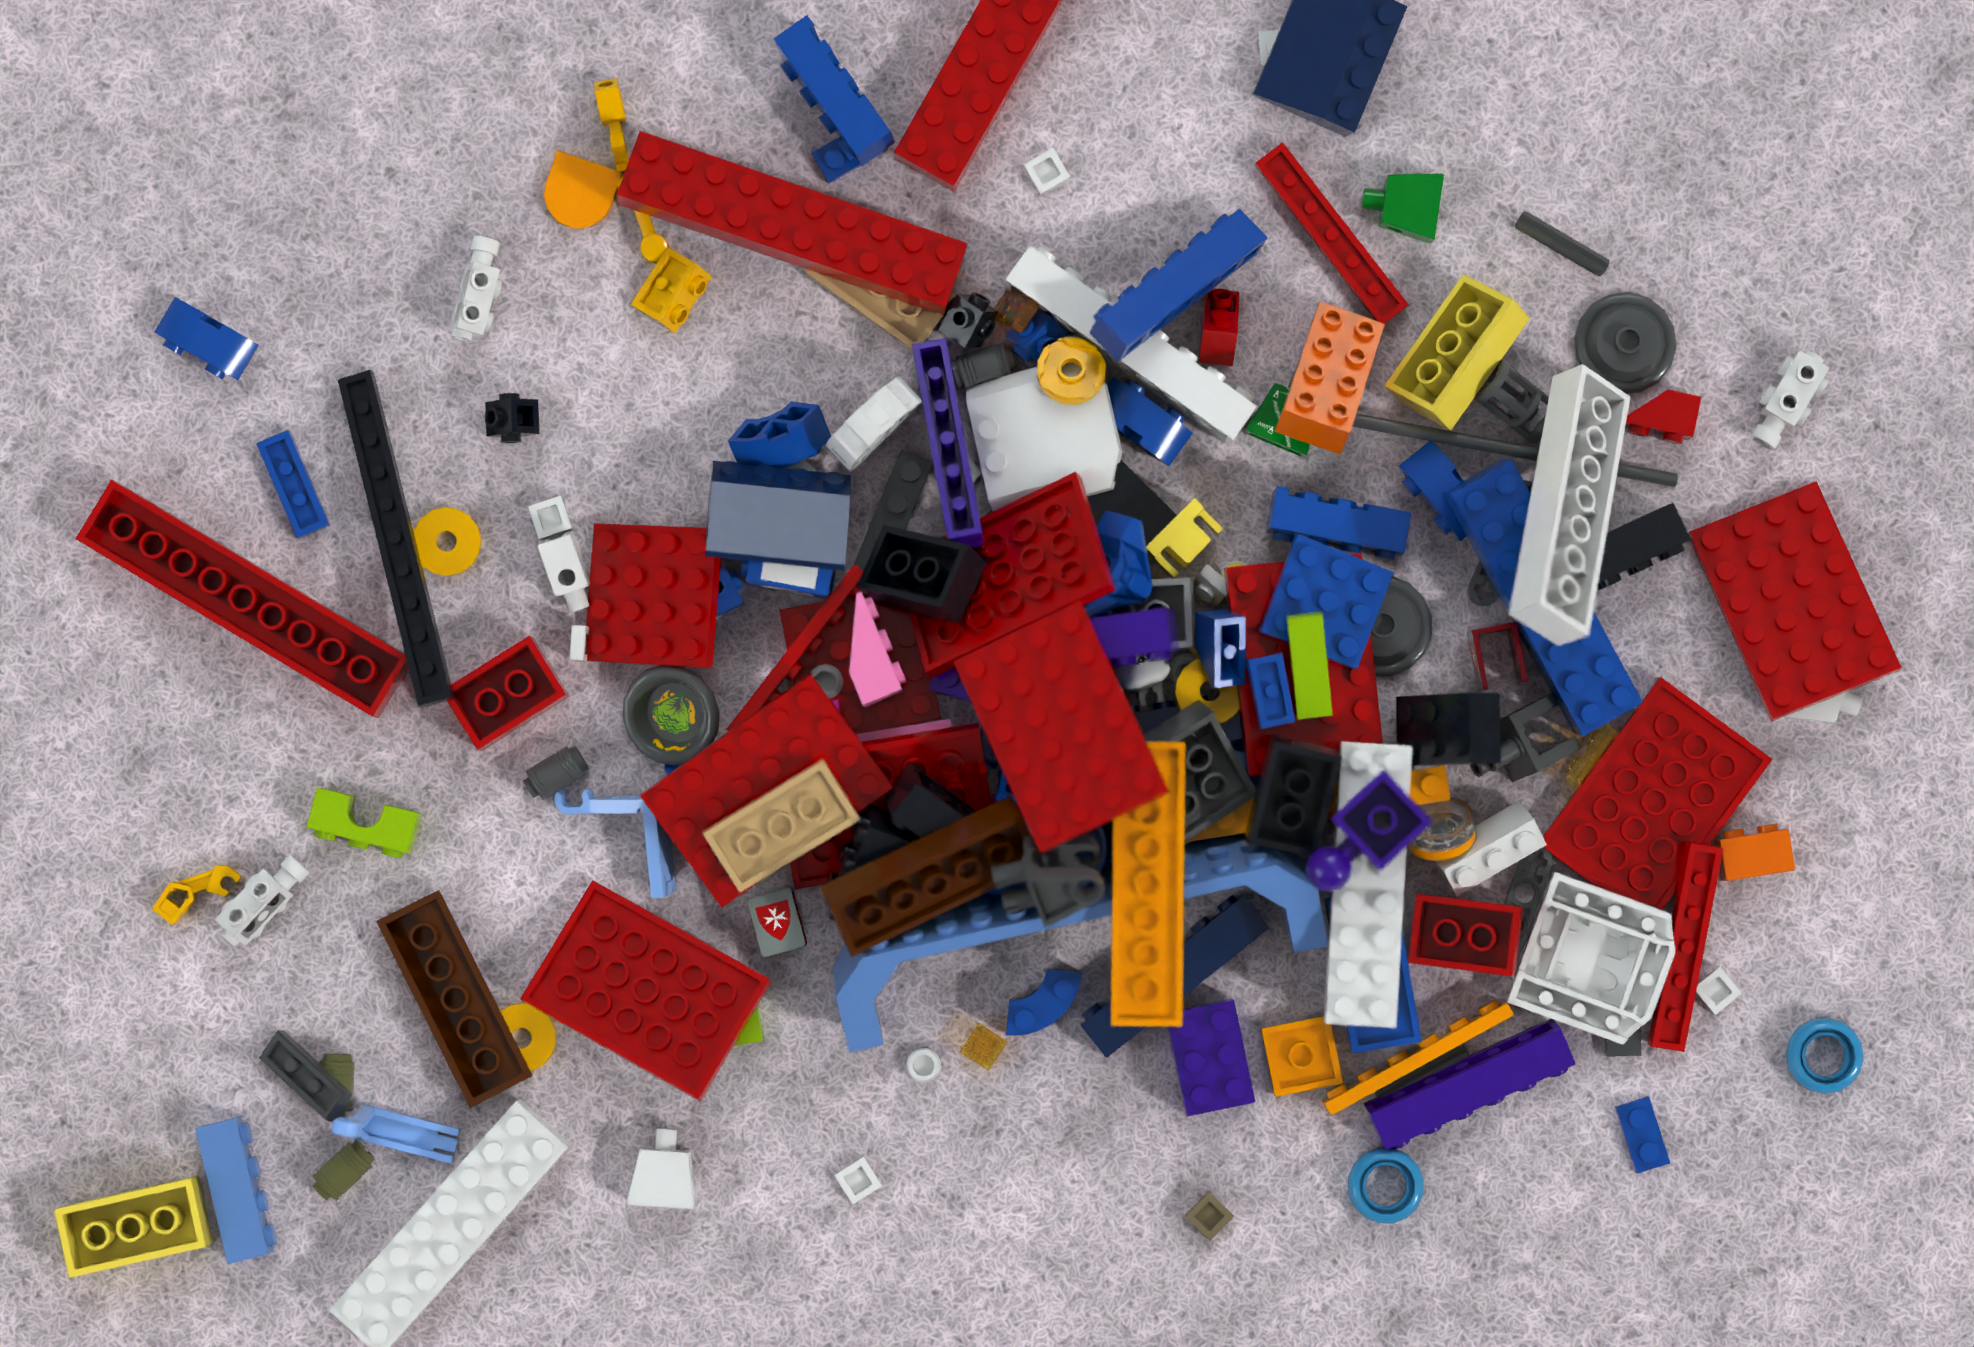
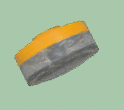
(1448, 834)

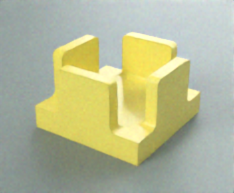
(1182, 538)

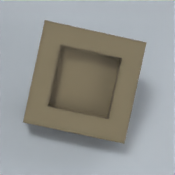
(1209, 1215)

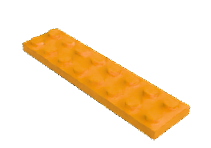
(1150, 902)

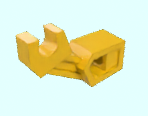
(613, 114)
(210, 881)

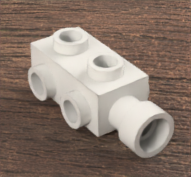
(475, 298)
(1794, 387)
(254, 900)

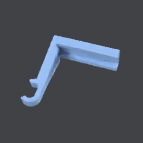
(656, 838)
(399, 1132)

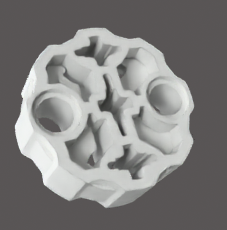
(874, 422)

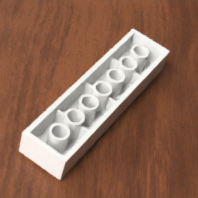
(1154, 364)
(1570, 506)
(1369, 908)
(450, 1227)

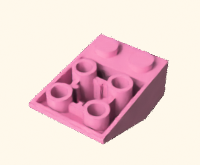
(869, 662)

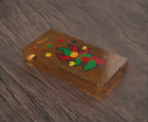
(1015, 311)

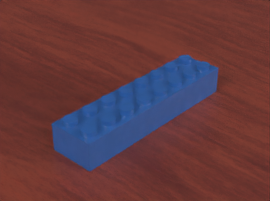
(1580, 673)

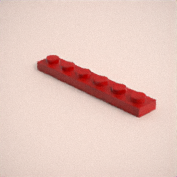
(1331, 234)
(808, 640)
(1690, 930)

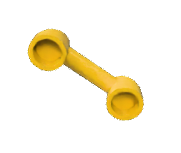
(652, 244)

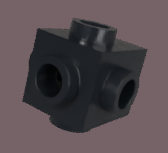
(969, 320)
(511, 418)

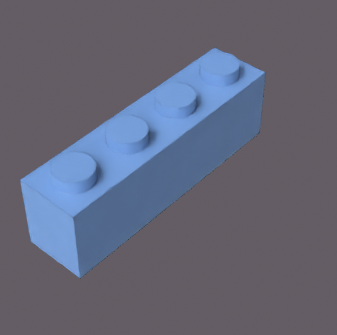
(235, 1189)

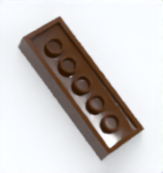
(925, 876)
(454, 999)

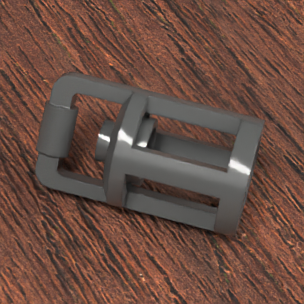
(1521, 405)

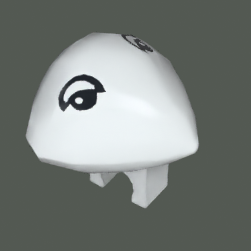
(1144, 676)

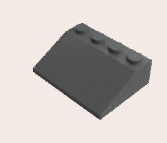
(1213, 771)

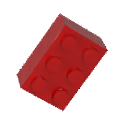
(506, 693)
(1465, 935)

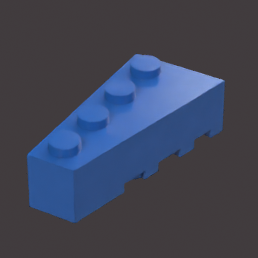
(833, 92)
(1338, 523)

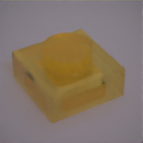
(983, 1046)

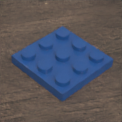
(1337, 585)

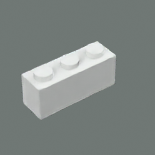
(1498, 844)

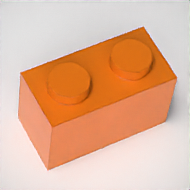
(1756, 853)

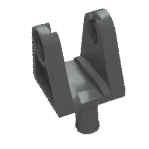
(1516, 751)
(1052, 879)

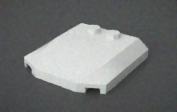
(1034, 441)
(1594, 959)

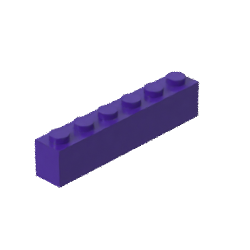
(947, 442)
(1470, 1084)

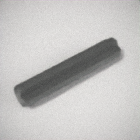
(1562, 243)
(1437, 1064)

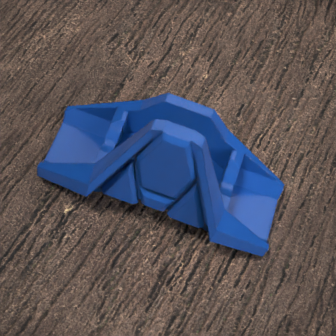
(1129, 566)

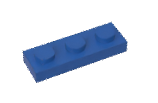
(293, 484)

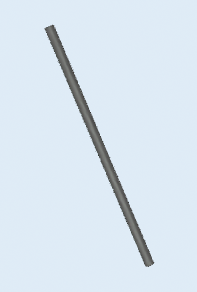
(1495, 446)

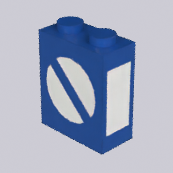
(789, 578)

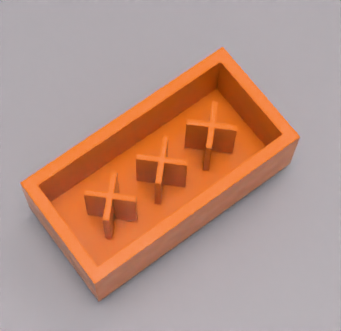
(1330, 378)

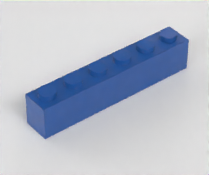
(1177, 284)

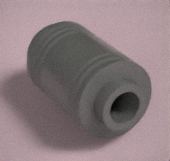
(983, 365)
(555, 772)

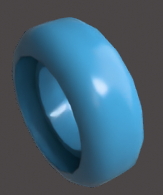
(1852, 1055)
(1382, 1213)

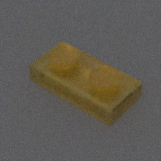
(1597, 744)

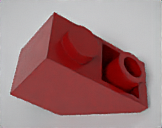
(1219, 327)
(1670, 415)

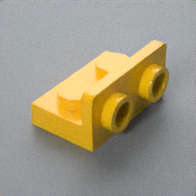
(671, 290)

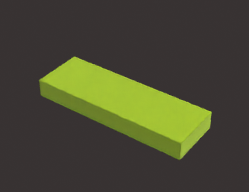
(1309, 665)

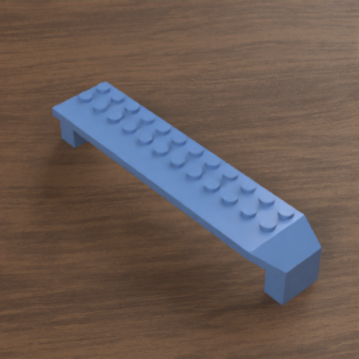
(1208, 868)

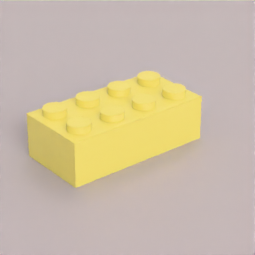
(1457, 352)
(133, 1226)

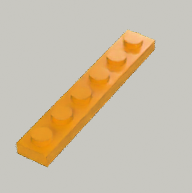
(1429, 1049)

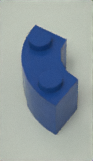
(205, 338)
(1145, 423)
(781, 438)
(1429, 475)
(1045, 1004)

